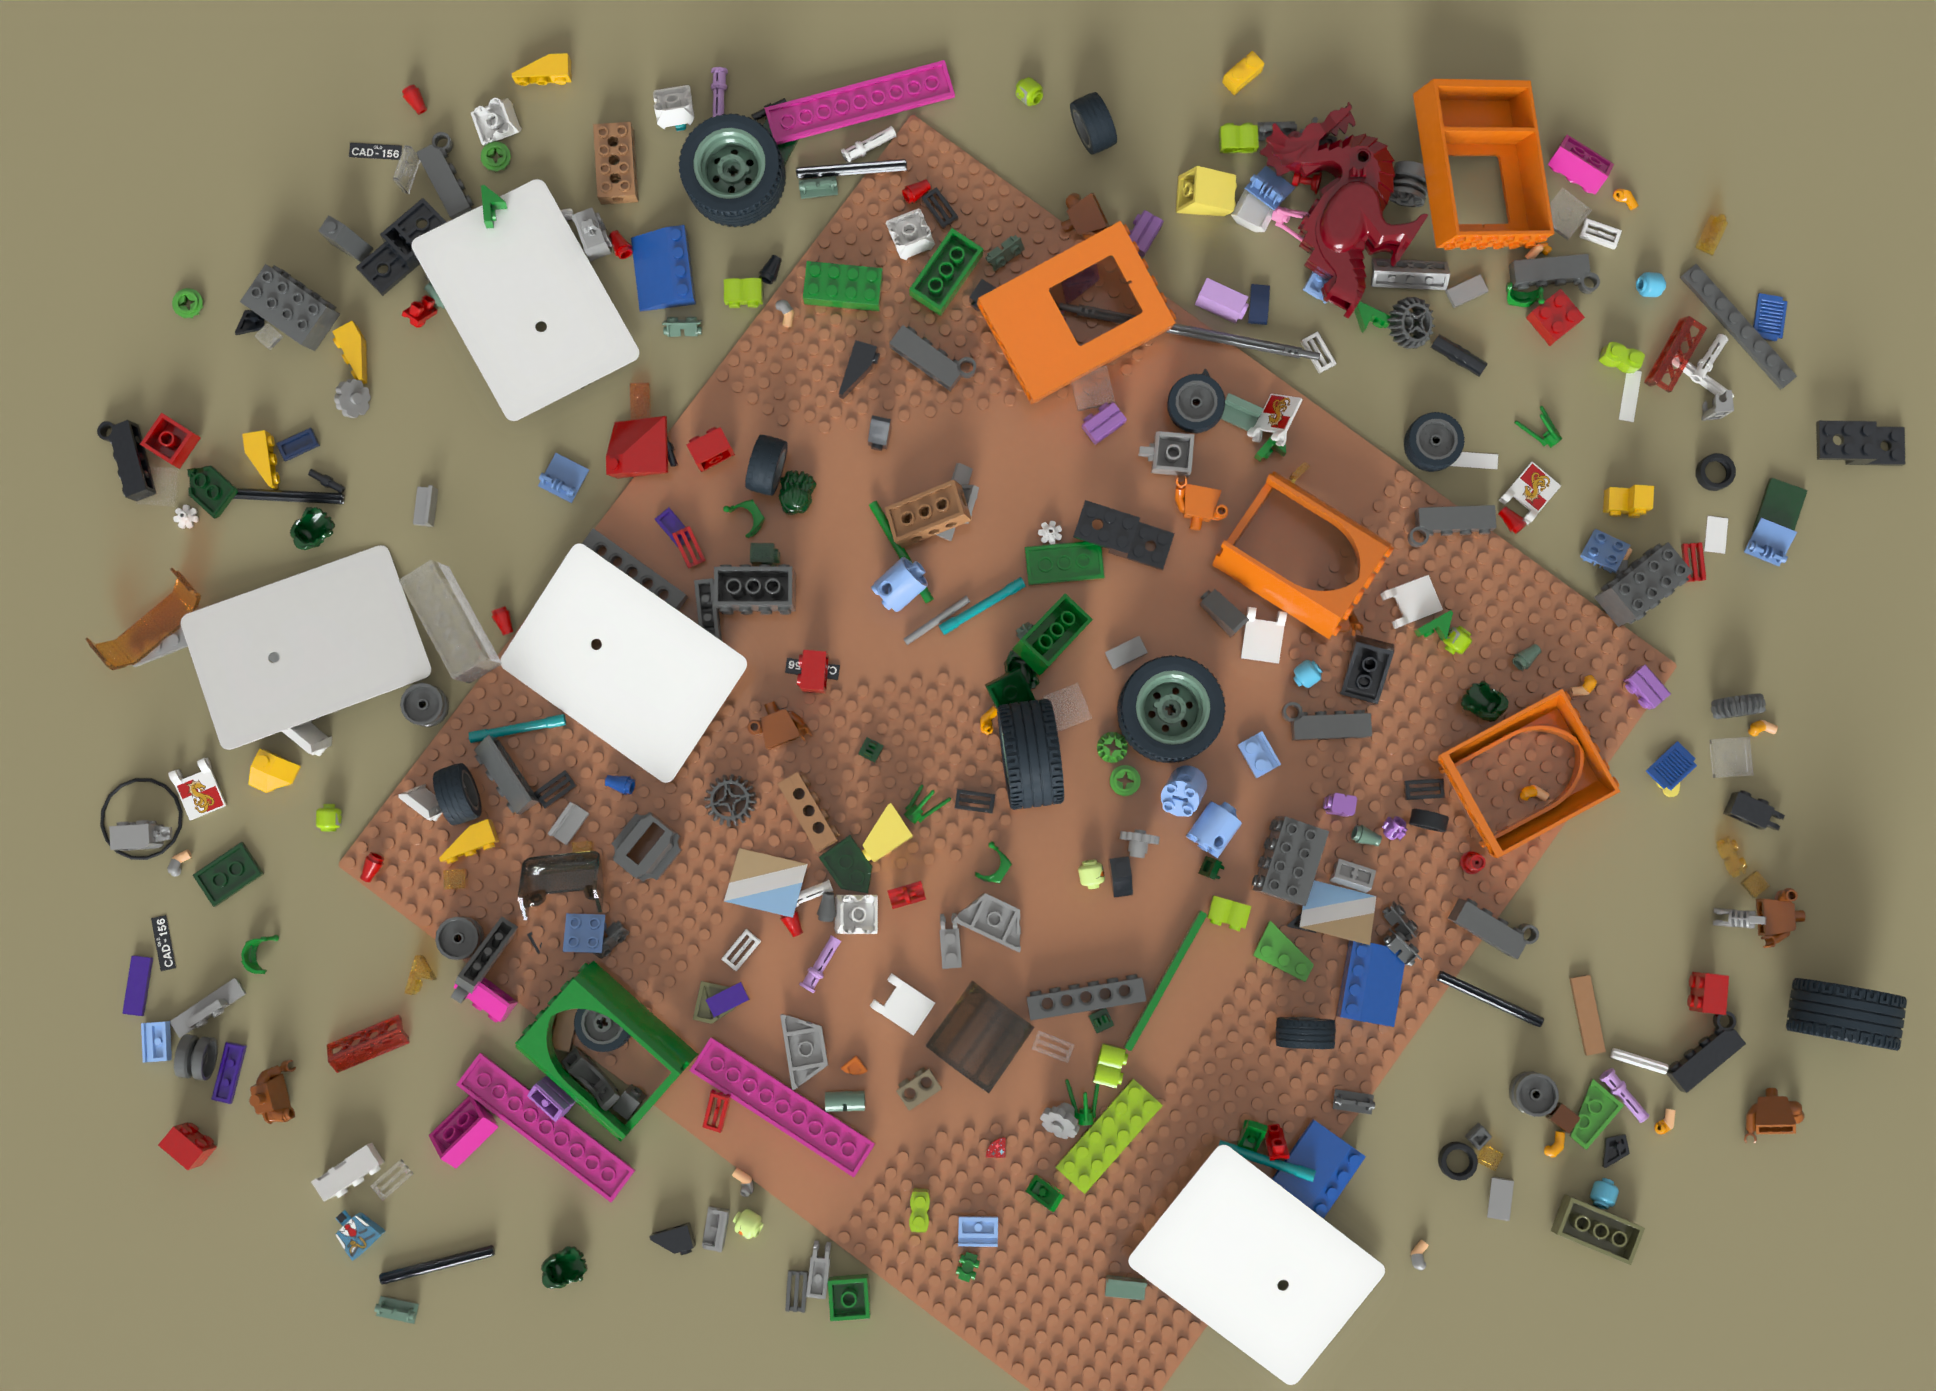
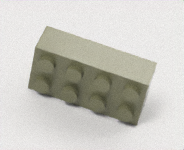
(1597, 1229)

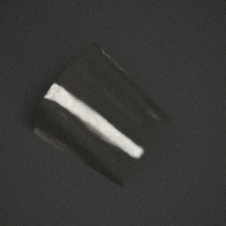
(979, 1037)

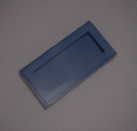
(298, 444)

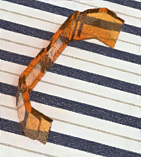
(151, 628)

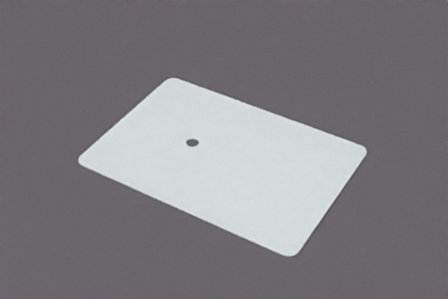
(508, 281)
(339, 642)
(648, 683)
(1231, 1245)

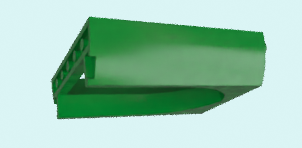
(601, 993)

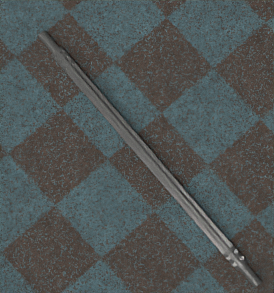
(1199, 333)

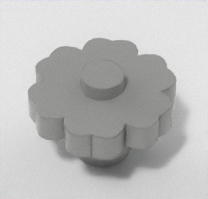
(352, 398)
(1138, 842)
(1060, 1121)

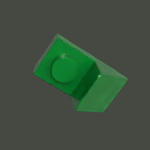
(491, 203)
(1366, 313)
(1265, 451)
(1440, 624)
(1252, 1135)
(1045, 1193)

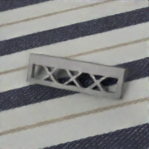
(1410, 275)

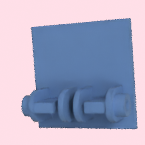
(1269, 187)
(563, 477)
(1770, 542)
(1605, 551)
(584, 933)

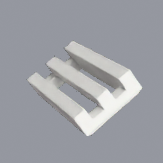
(1600, 241)
(1327, 353)
(751, 937)

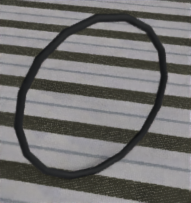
(179, 818)

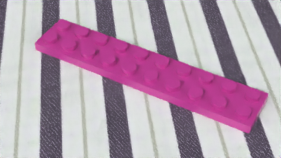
(859, 102)
(782, 1107)
(559, 1139)

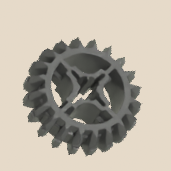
(1417, 322)
(1738, 706)
(726, 784)

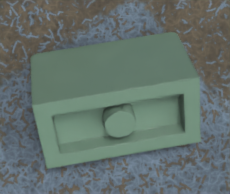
(1240, 412)
(1125, 1287)

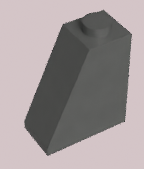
(345, 239)
(1223, 612)

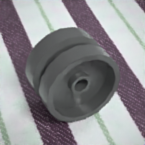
(435, 709)
(448, 940)
(195, 1057)
(1537, 1103)

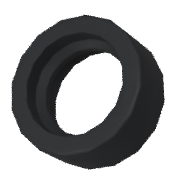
(1728, 465)
(1429, 820)
(1473, 1161)

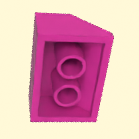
(1580, 165)
(492, 1000)
(463, 1132)

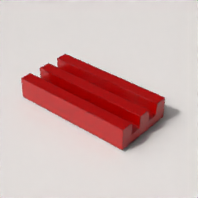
(1700, 556)
(695, 561)
(720, 1096)

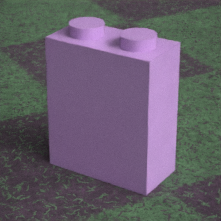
(1222, 301)

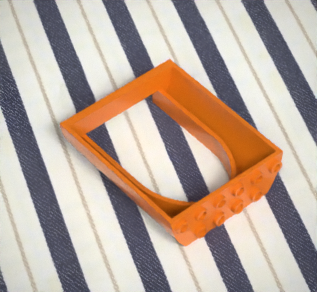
(1316, 609)
(1587, 787)

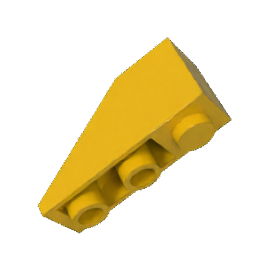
(548, 69)
(354, 347)
(259, 450)
(473, 838)

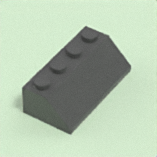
(505, 774)

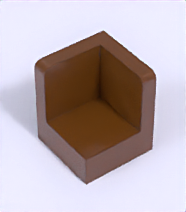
(1563, 1118)

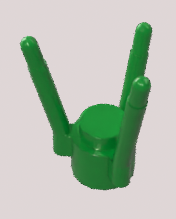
(1551, 436)
(914, 813)
(1085, 1114)

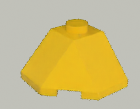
(271, 771)

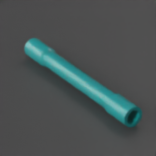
(1009, 589)
(549, 722)
(1297, 1170)

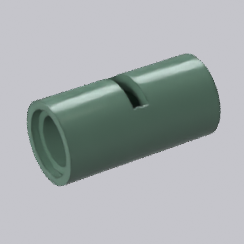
(845, 1101)

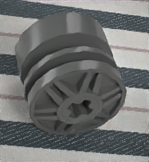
(1409, 184)

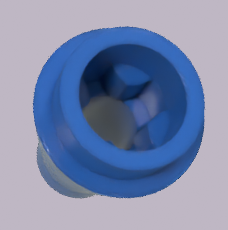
(622, 784)

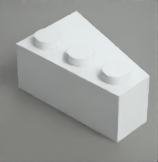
(348, 1172)

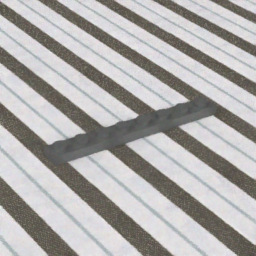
(1738, 326)

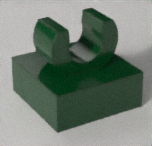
(870, 749)
(1210, 868)
(1101, 1020)

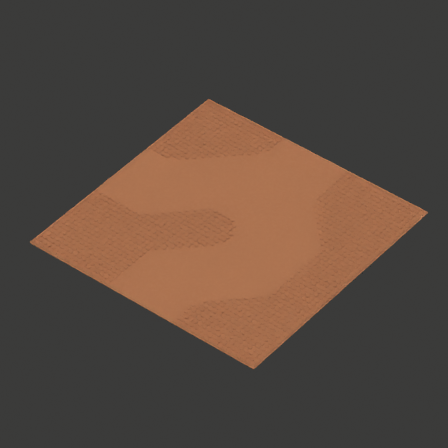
(1213, 1035)

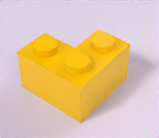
(1630, 501)

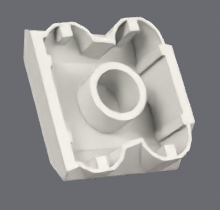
(673, 106)
(495, 121)
(1252, 213)
(910, 234)
(309, 738)
(422, 801)
(856, 914)

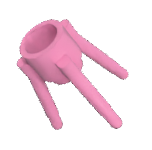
(1283, 215)

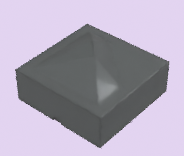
(1478, 1136)

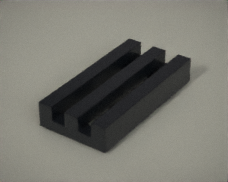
(948, 220)
(1407, 790)
(542, 798)
(958, 799)

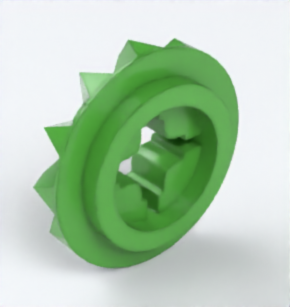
(489, 152)
(181, 298)
(1104, 752)
(1132, 774)

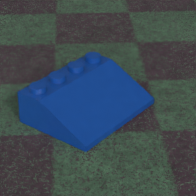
(663, 269)
(1370, 984)
(1334, 1166)

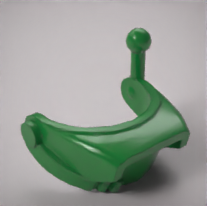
(1524, 299)
(758, 518)
(1003, 868)
(249, 954)

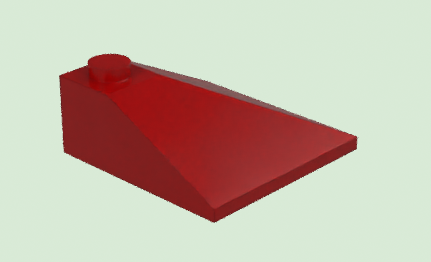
(638, 448)

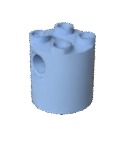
(900, 584)
(1183, 791)
(1215, 828)

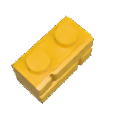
(1243, 73)

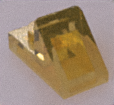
(419, 970)

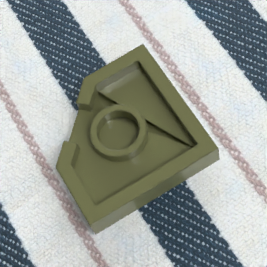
(702, 1010)

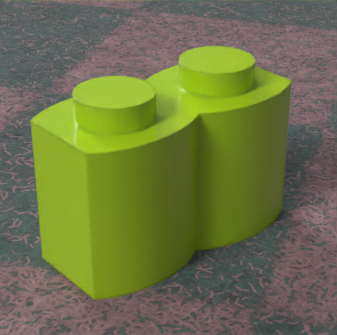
(1238, 138)
(743, 292)
(1619, 356)
(1228, 912)
(1109, 1065)
(919, 1215)

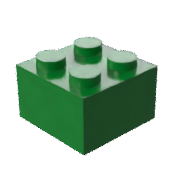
(849, 1297)

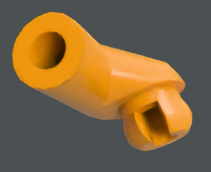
(1627, 197)
(986, 720)
(1558, 1145)

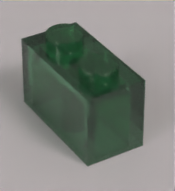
(764, 554)

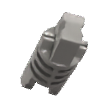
(1739, 918)

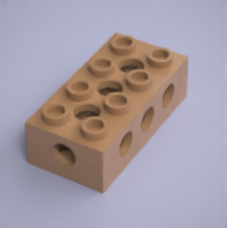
(605, 156)
(911, 520)
(789, 788)

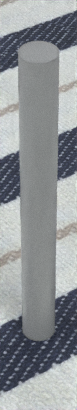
(936, 620)

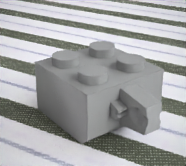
(592, 234)
(1170, 453)
(138, 835)

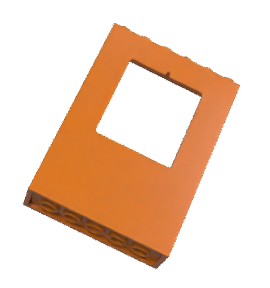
(1484, 120)
(1038, 337)

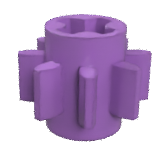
(1394, 828)

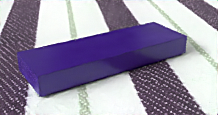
(137, 985)
(229, 1072)

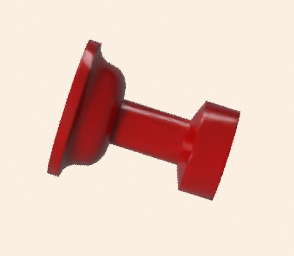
(1313, 182)
(1472, 862)

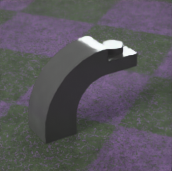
(592, 1077)

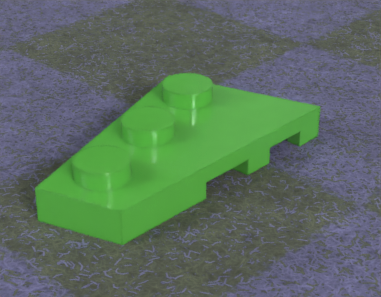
(1282, 953)
(1595, 1114)

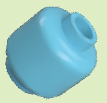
(1650, 284)
(1307, 673)
(1604, 1193)

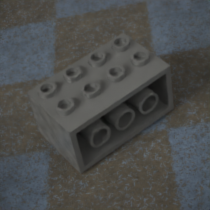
(290, 306)
(1643, 584)
(755, 589)
(1290, 860)

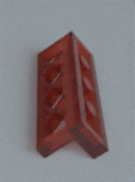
(1669, 352)
(367, 1047)

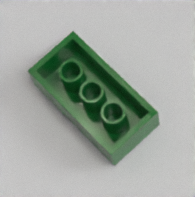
(946, 272)
(843, 286)
(1052, 634)

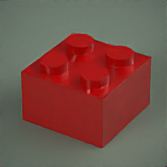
(1555, 317)
(170, 440)
(710, 448)
(813, 672)
(1708, 993)
(187, 1145)

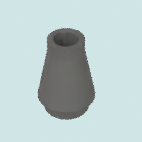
(826, 910)

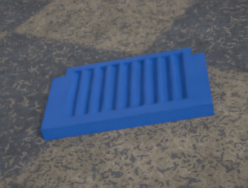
(1770, 316)
(1672, 766)

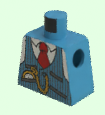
(357, 1233)

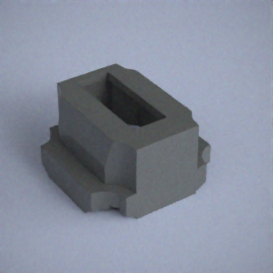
(659, 856)

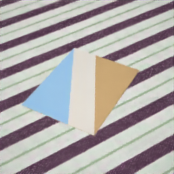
(765, 882)
(1339, 912)

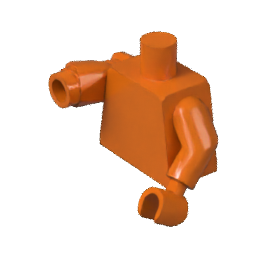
(1198, 503)

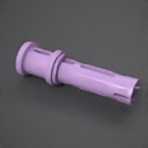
(719, 88)
(816, 972)
(1619, 1088)

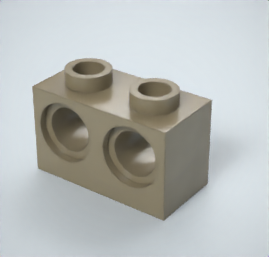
(922, 1092)

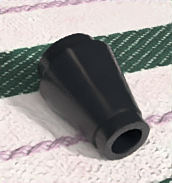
(770, 270)

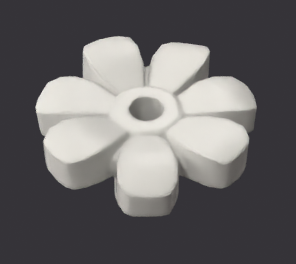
(186, 517)
(1047, 536)

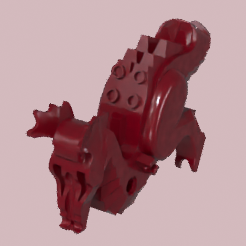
(1350, 206)

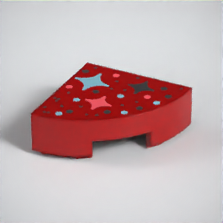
(997, 1148)

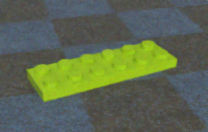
(1108, 1136)

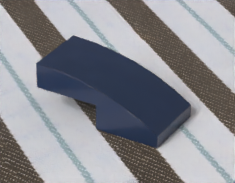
(1259, 304)

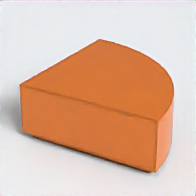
(854, 1067)

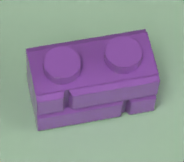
(1145, 231)
(1104, 422)
(1646, 687)
(1340, 804)
(551, 1098)

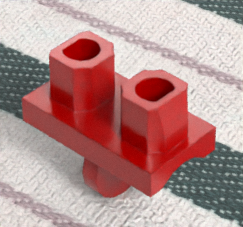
(420, 311)
(906, 895)
(1276, 1143)

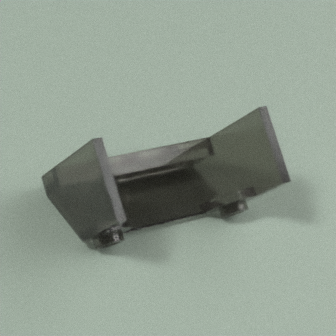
(558, 875)

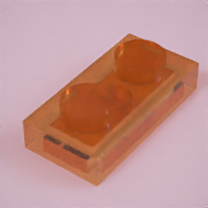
(640, 400)

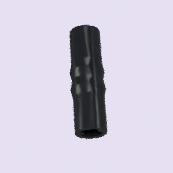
(1459, 355)

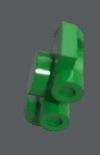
(968, 1262)

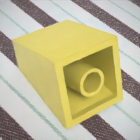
(1206, 192)
(886, 835)

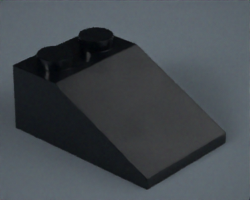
(1367, 669)

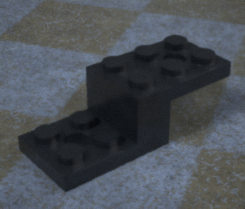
(397, 247)
(1860, 443)
(1123, 535)

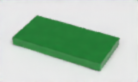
(1064, 563)

